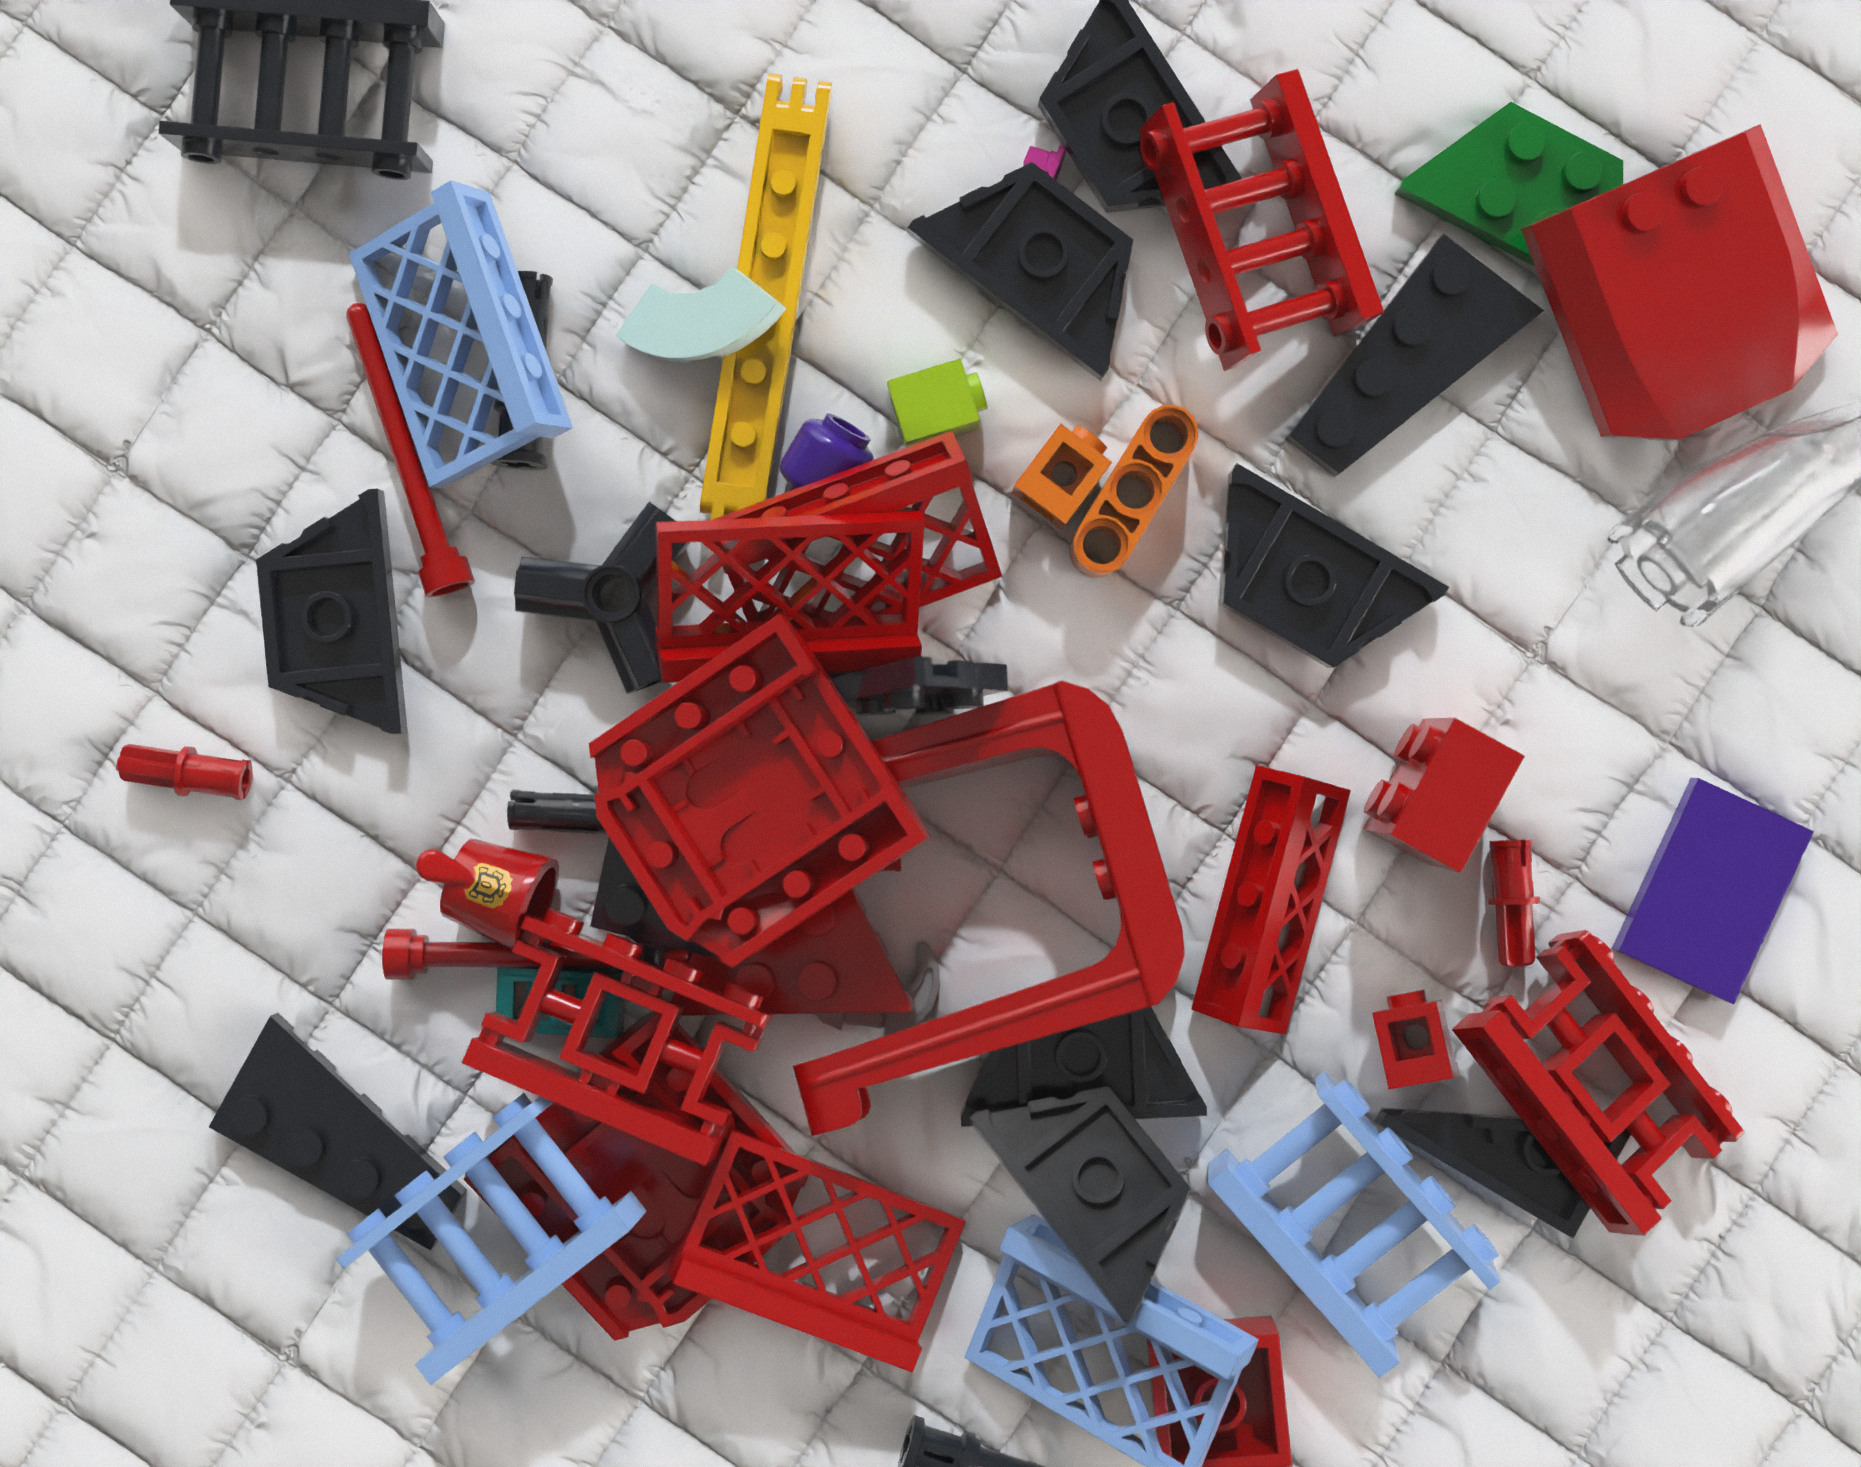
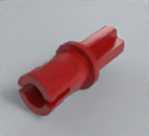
(185, 771)
(1513, 901)

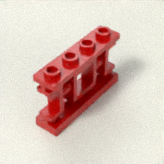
(599, 1087)
(1562, 1110)

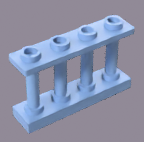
(1331, 1279)
(499, 1296)

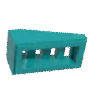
(610, 1016)

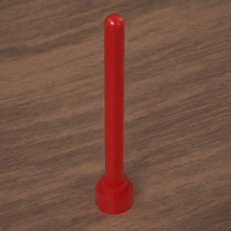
(442, 565)
(408, 953)

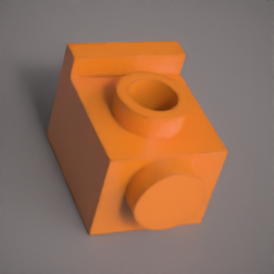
(1074, 448)

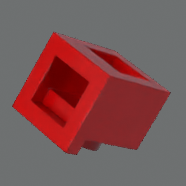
(1401, 1061)

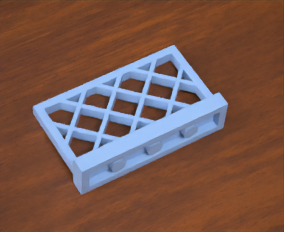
(494, 305)
(1162, 1317)

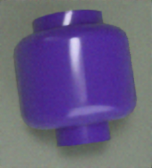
(824, 450)

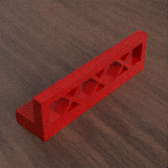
(1262, 899)

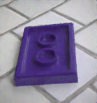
(1712, 890)

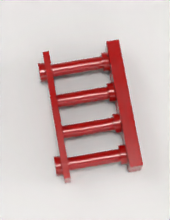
(1314, 200)

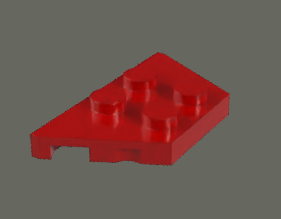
(817, 967)

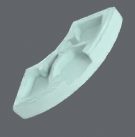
(702, 322)

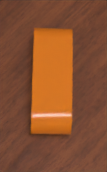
(1152, 468)

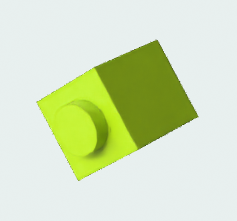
(937, 402)

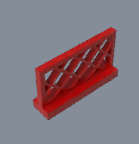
(874, 487)
(837, 641)
(794, 1302)

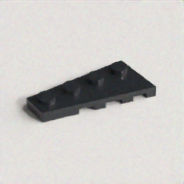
(1426, 339)
(319, 1128)

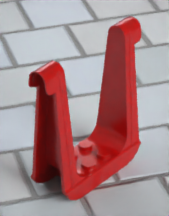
(1136, 973)

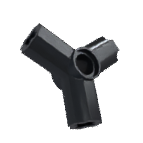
(576, 588)

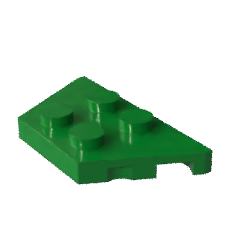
(1511, 176)

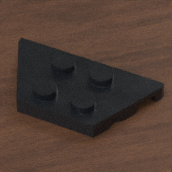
(1103, 98)
(1039, 259)
(1312, 575)
(335, 617)
(921, 686)
(1118, 1052)
(1094, 1184)

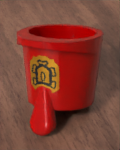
(491, 887)

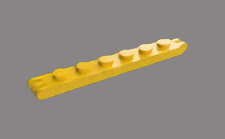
(774, 258)

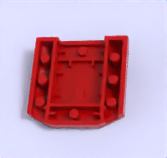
(1684, 292)
(749, 796)
(630, 1280)

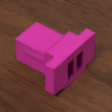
(1049, 162)

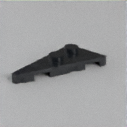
(1499, 1156)

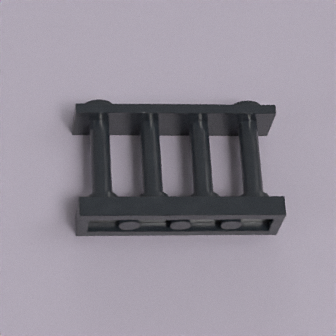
(340, 25)

